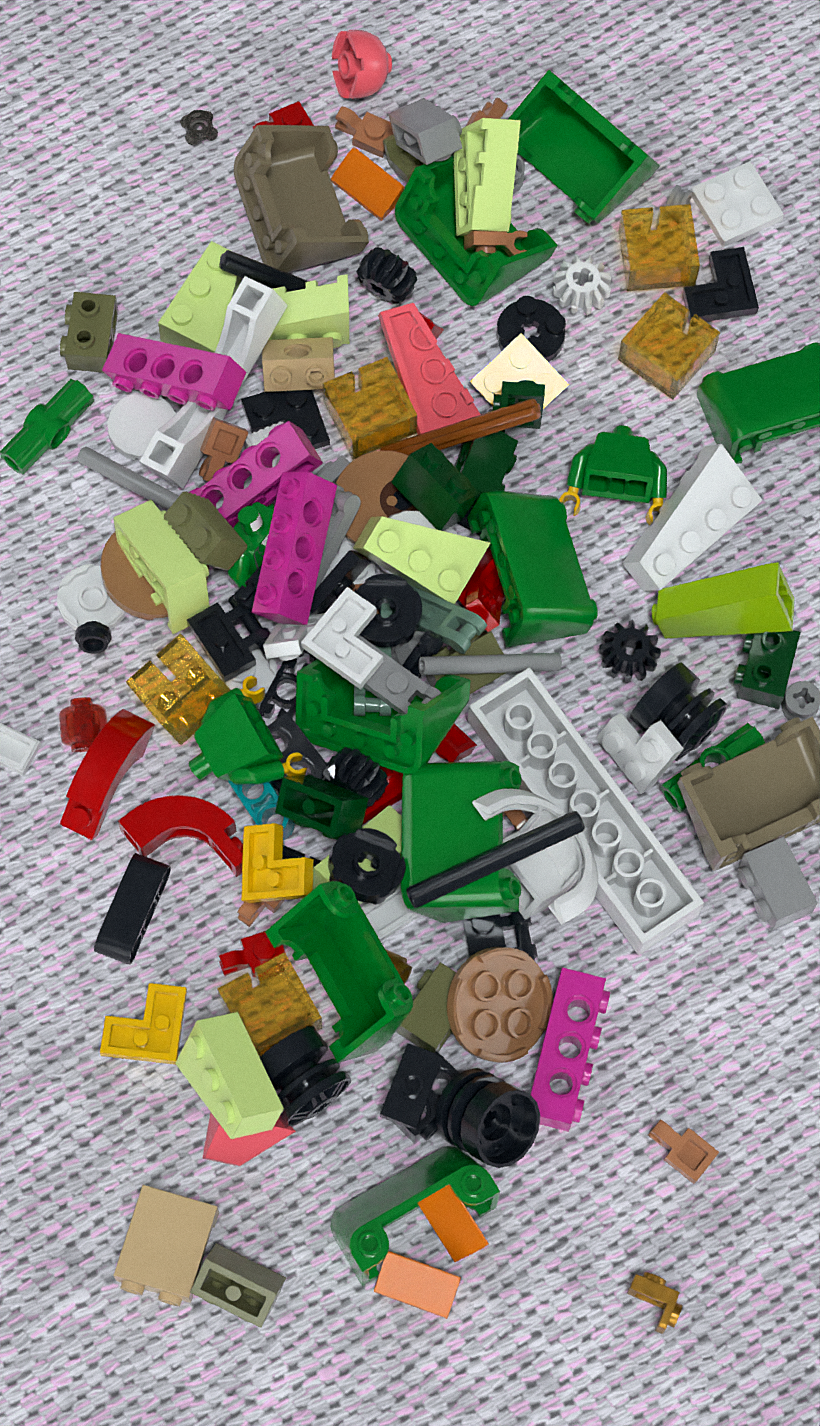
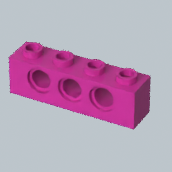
(174, 372)
(228, 482)
(294, 548)
(573, 990)

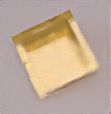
(662, 255)
(662, 351)
(373, 415)
(183, 701)
(274, 1006)

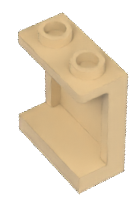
(165, 1245)

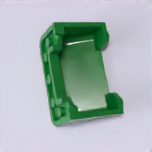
(579, 149)
(429, 219)
(763, 401)
(535, 566)
(395, 741)
(447, 829)
(351, 966)
(361, 1222)

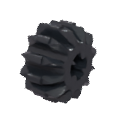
(387, 275)
(615, 651)
(357, 773)

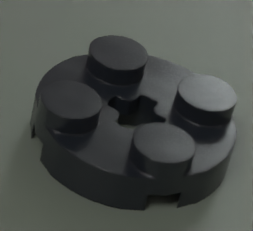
(535, 313)
(400, 596)
(380, 850)

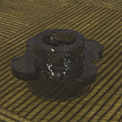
(195, 119)

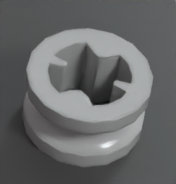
(679, 197)

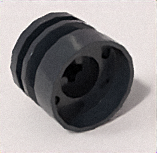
(679, 710)
(304, 1083)
(487, 1117)

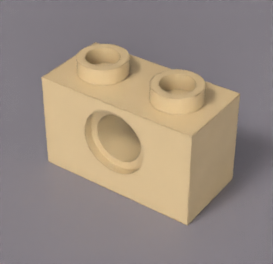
(297, 364)

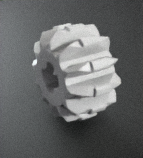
(568, 287)

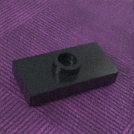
(338, 580)
(411, 1086)

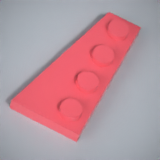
(424, 370)

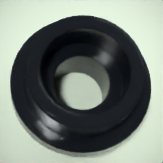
(93, 637)

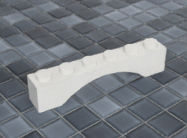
(246, 329)

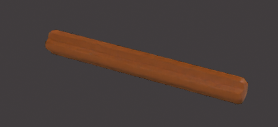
(470, 428)

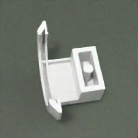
(551, 871)

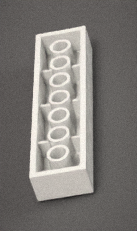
(635, 873)

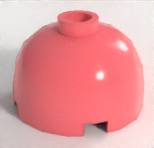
(361, 63)

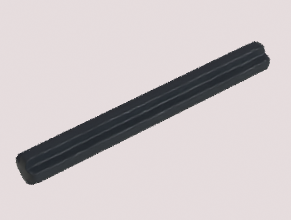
(495, 859)

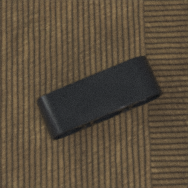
(132, 908)

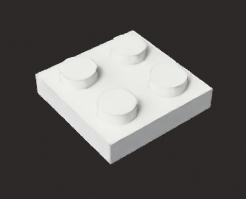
(736, 204)

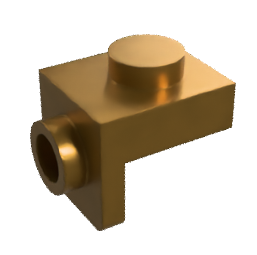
(653, 1291)

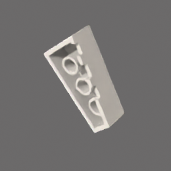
(698, 513)

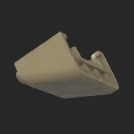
(292, 198)
(756, 794)

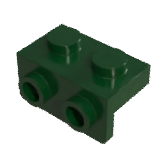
(517, 392)

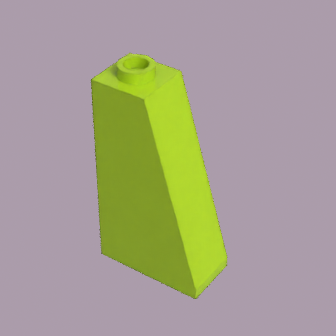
(727, 604)

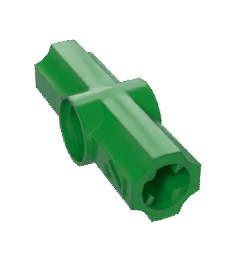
(47, 426)
(736, 744)

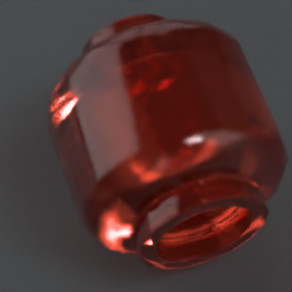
(81, 723)

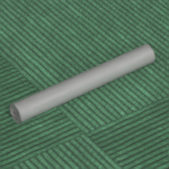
(126, 477)
(489, 663)

